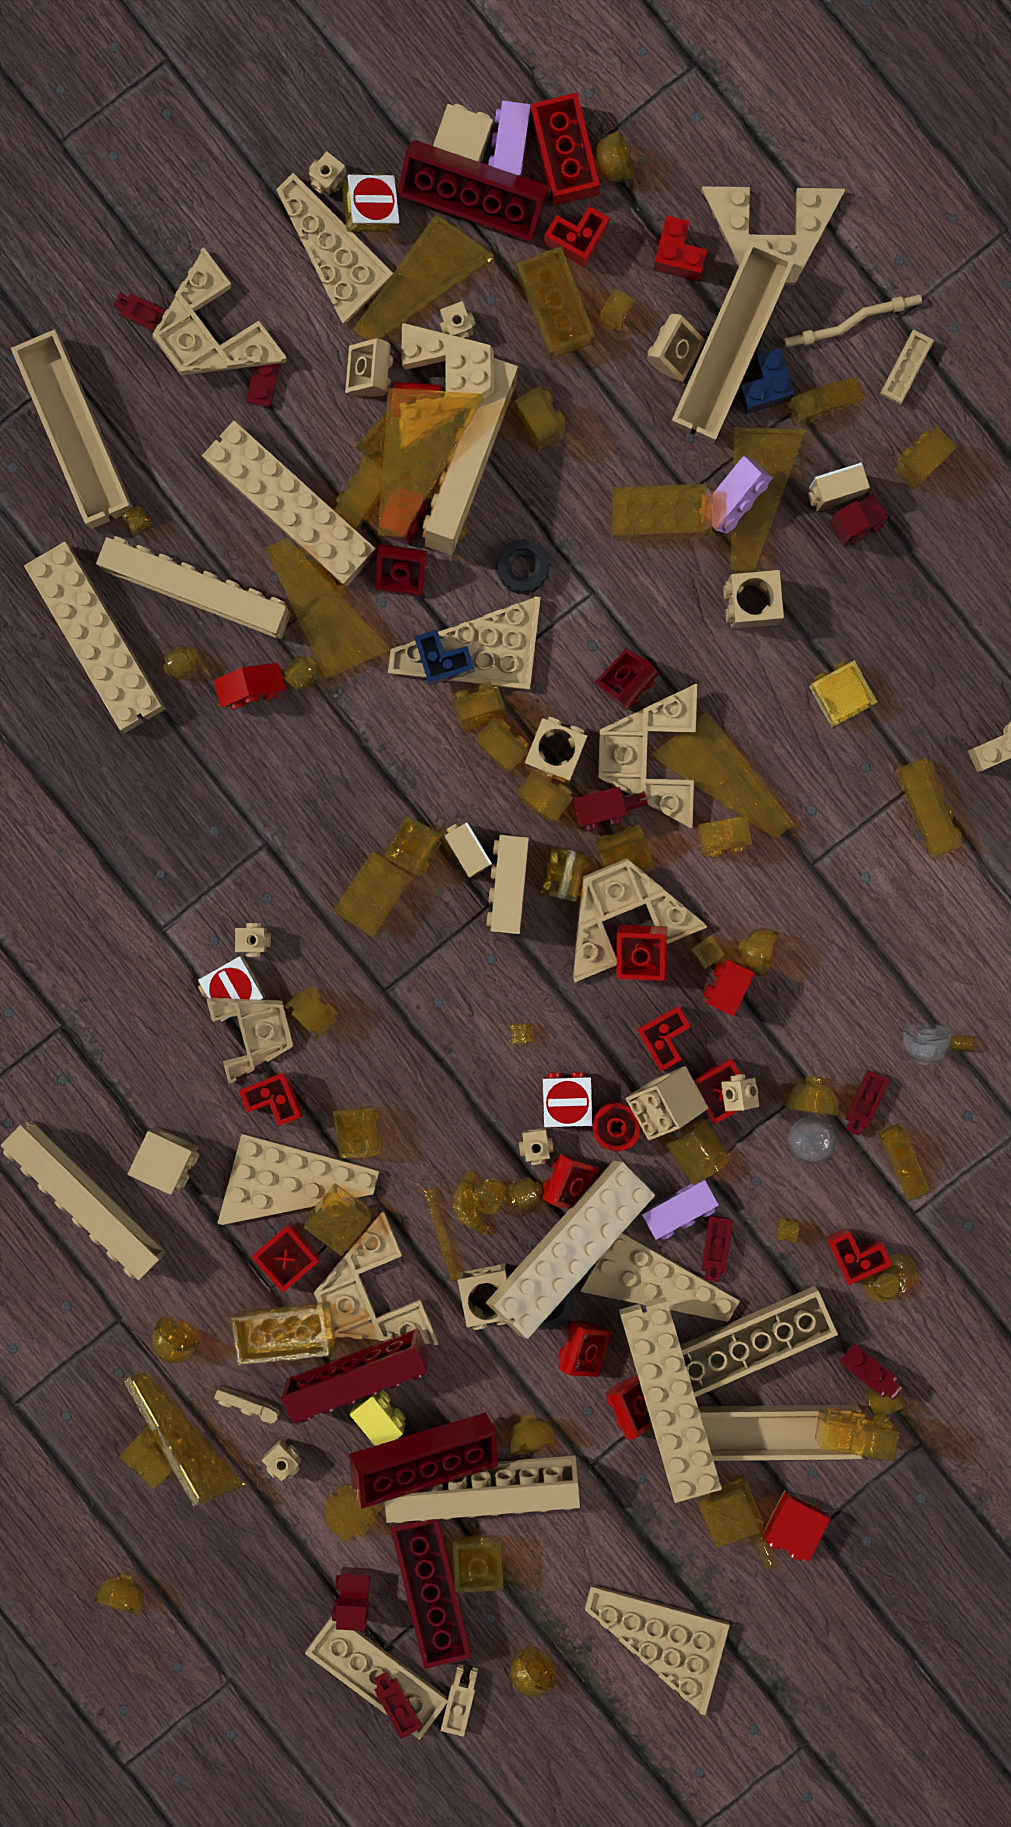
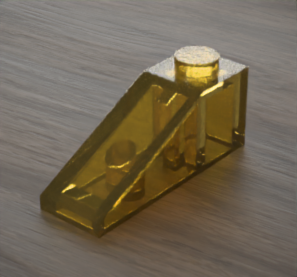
(824, 400)
(903, 1161)

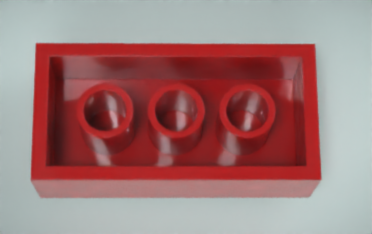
(565, 149)

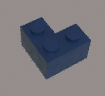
(773, 383)
(442, 665)

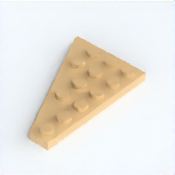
(284, 1178)
(670, 1640)

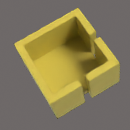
(378, 1418)

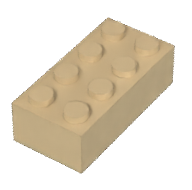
(509, 884)

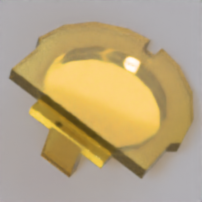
(345, 1515)

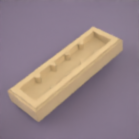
(906, 367)

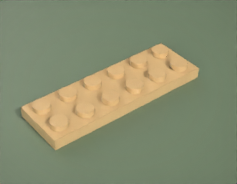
(359, 1660)

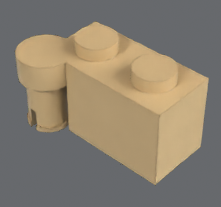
(993, 751)

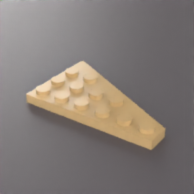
(497, 642)

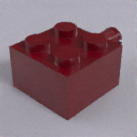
(605, 806)

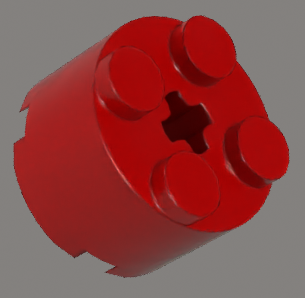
(615, 1139)

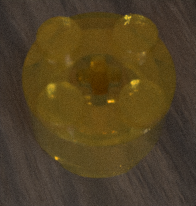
(312, 1012)

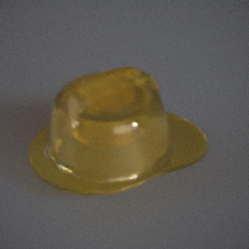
(893, 1280)

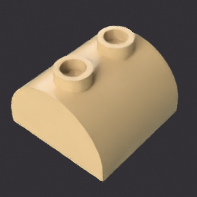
(675, 348)
(369, 368)

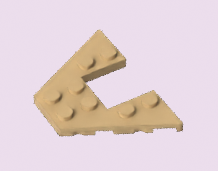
(813, 213)
(190, 343)
(467, 361)
(625, 754)
(615, 892)
(349, 1301)

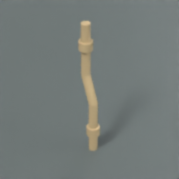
(896, 305)

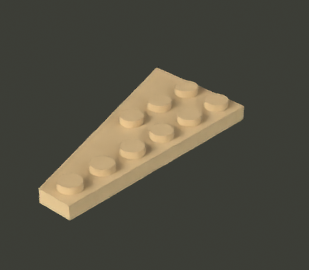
(340, 258)
(640, 1275)

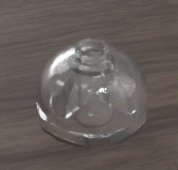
(925, 1043)
(811, 1140)

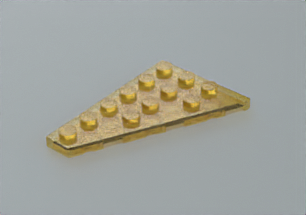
(419, 440)

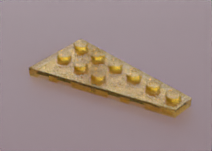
(428, 271)
(776, 453)
(329, 622)
(723, 774)
(191, 1457)

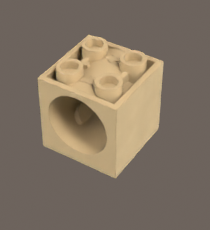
(770, 584)
(565, 769)
(667, 1103)
(164, 1160)
(468, 1283)

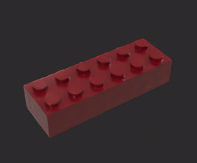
(472, 190)
(355, 1376)
(423, 1460)
(431, 1592)

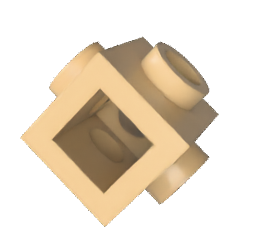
(327, 174)
(457, 321)
(243, 939)
(740, 1093)
(532, 1137)
(274, 1460)

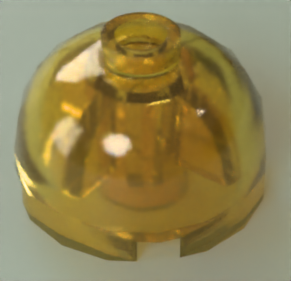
(613, 158)
(758, 950)
(173, 1340)
(531, 1435)
(121, 1594)
(532, 1673)

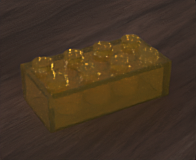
(555, 303)
(662, 512)
(284, 1333)

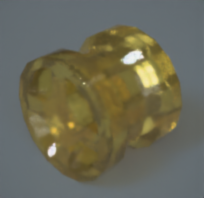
(136, 520)
(520, 1033)
(787, 1230)

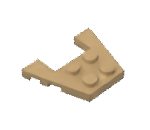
(262, 1029)

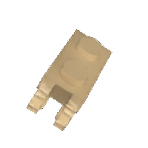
(248, 1404)
(459, 1703)

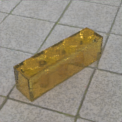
(928, 807)

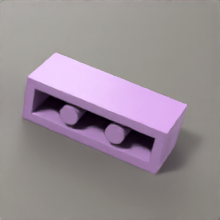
(511, 137)
(738, 493)
(679, 1210)

